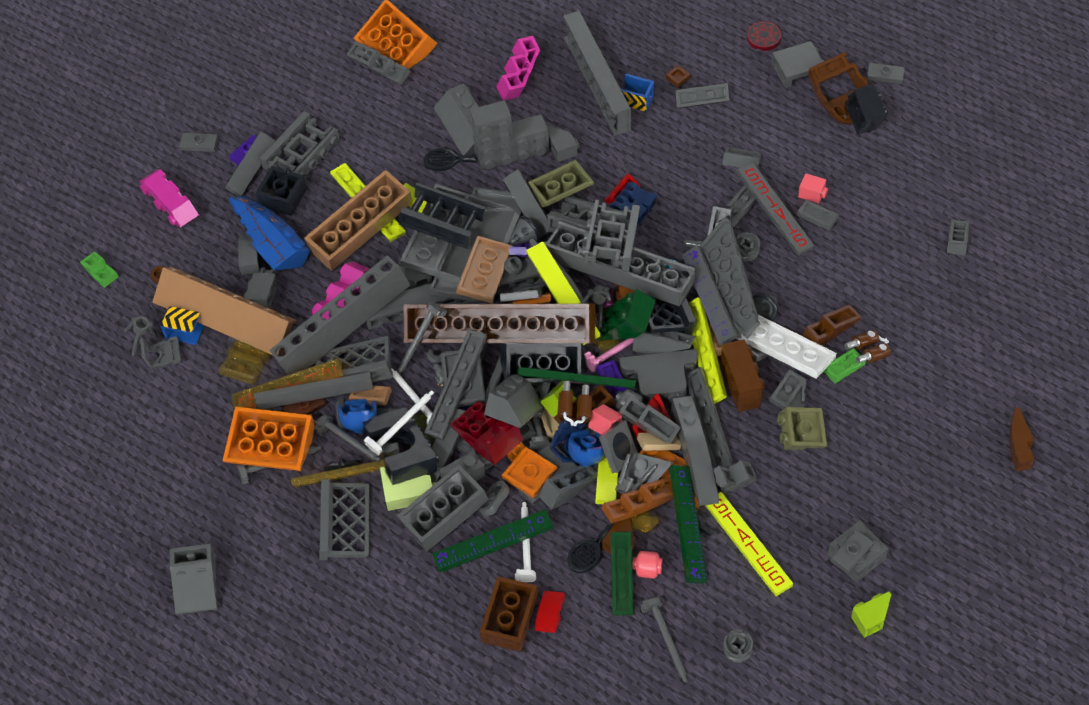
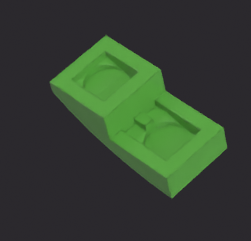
(99, 270)

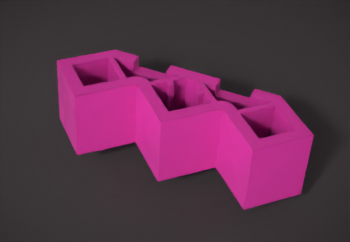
(518, 68)
(168, 198)
(349, 274)

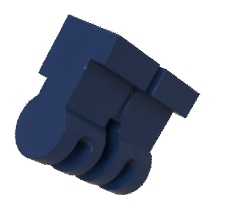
(635, 196)

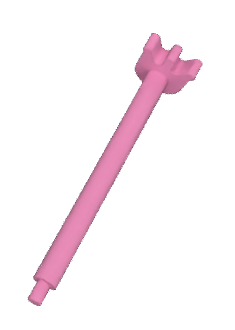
(593, 362)

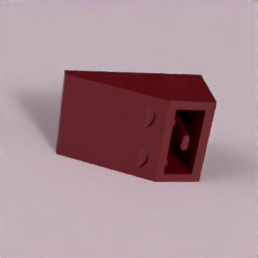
(486, 434)

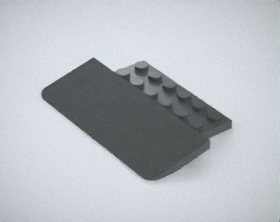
(449, 260)

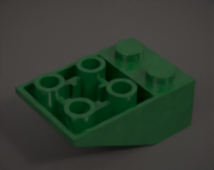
(627, 317)

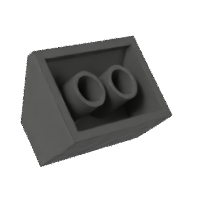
(513, 401)

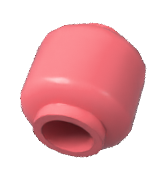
(647, 564)

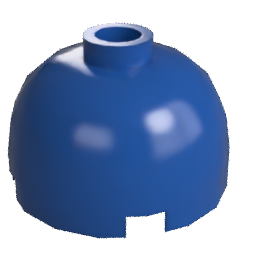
(355, 413)
(585, 448)

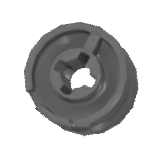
(751, 240)
(732, 652)

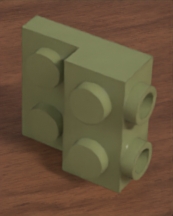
(802, 428)

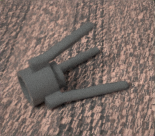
(599, 296)
(140, 327)
(625, 483)

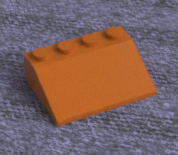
(395, 36)
(269, 438)

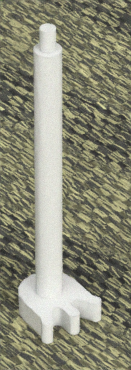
(411, 393)
(376, 446)
(527, 574)

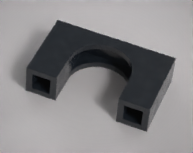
(409, 464)

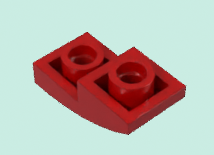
(549, 611)

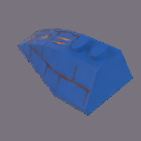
(270, 235)

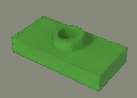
(843, 366)

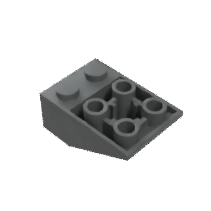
(193, 578)

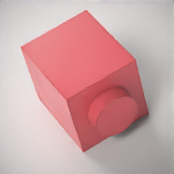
(813, 188)
(603, 419)

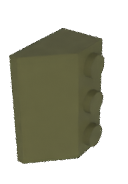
(560, 183)

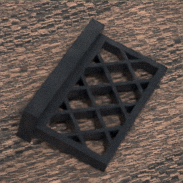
(681, 314)

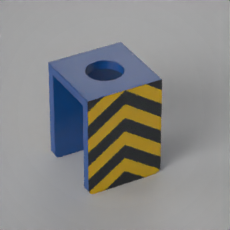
(641, 86)
(182, 324)

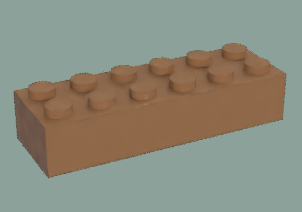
(358, 220)

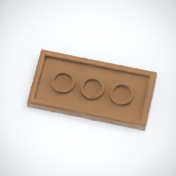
(484, 269)

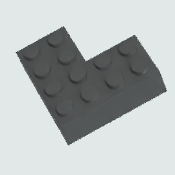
(502, 141)

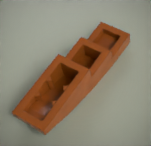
(639, 501)

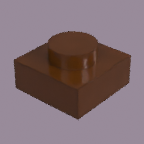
(678, 76)

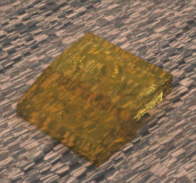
(244, 362)

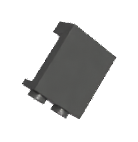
(795, 62)

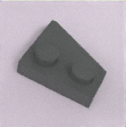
(790, 391)
(643, 463)

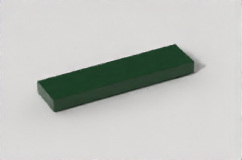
(621, 574)

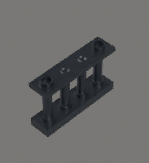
(437, 228)

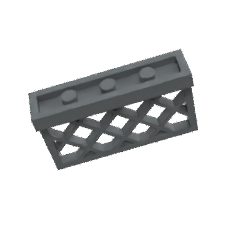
(378, 370)
(327, 522)

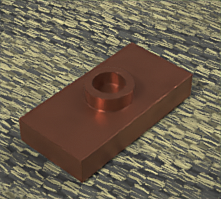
(306, 407)

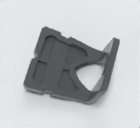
(168, 352)

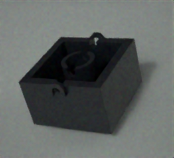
(866, 109)
(281, 190)

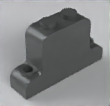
(660, 373)

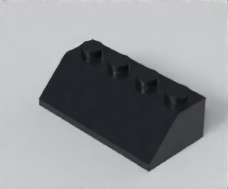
(542, 356)

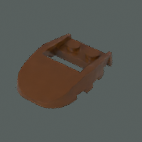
(827, 70)

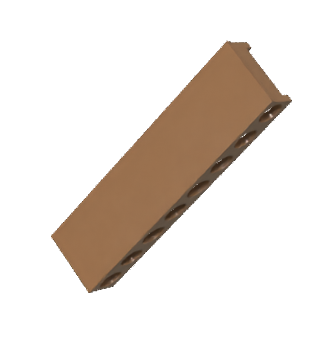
(223, 310)

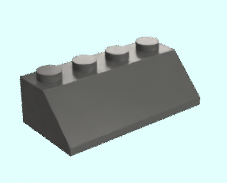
(455, 115)
(443, 507)

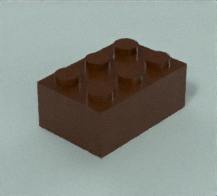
(742, 375)
(509, 614)

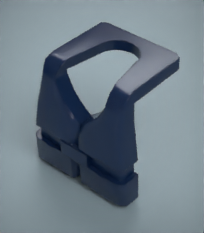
(563, 433)

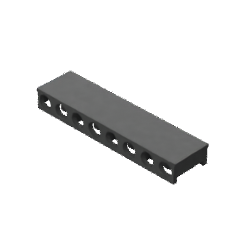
(597, 74)
(646, 277)
(342, 320)

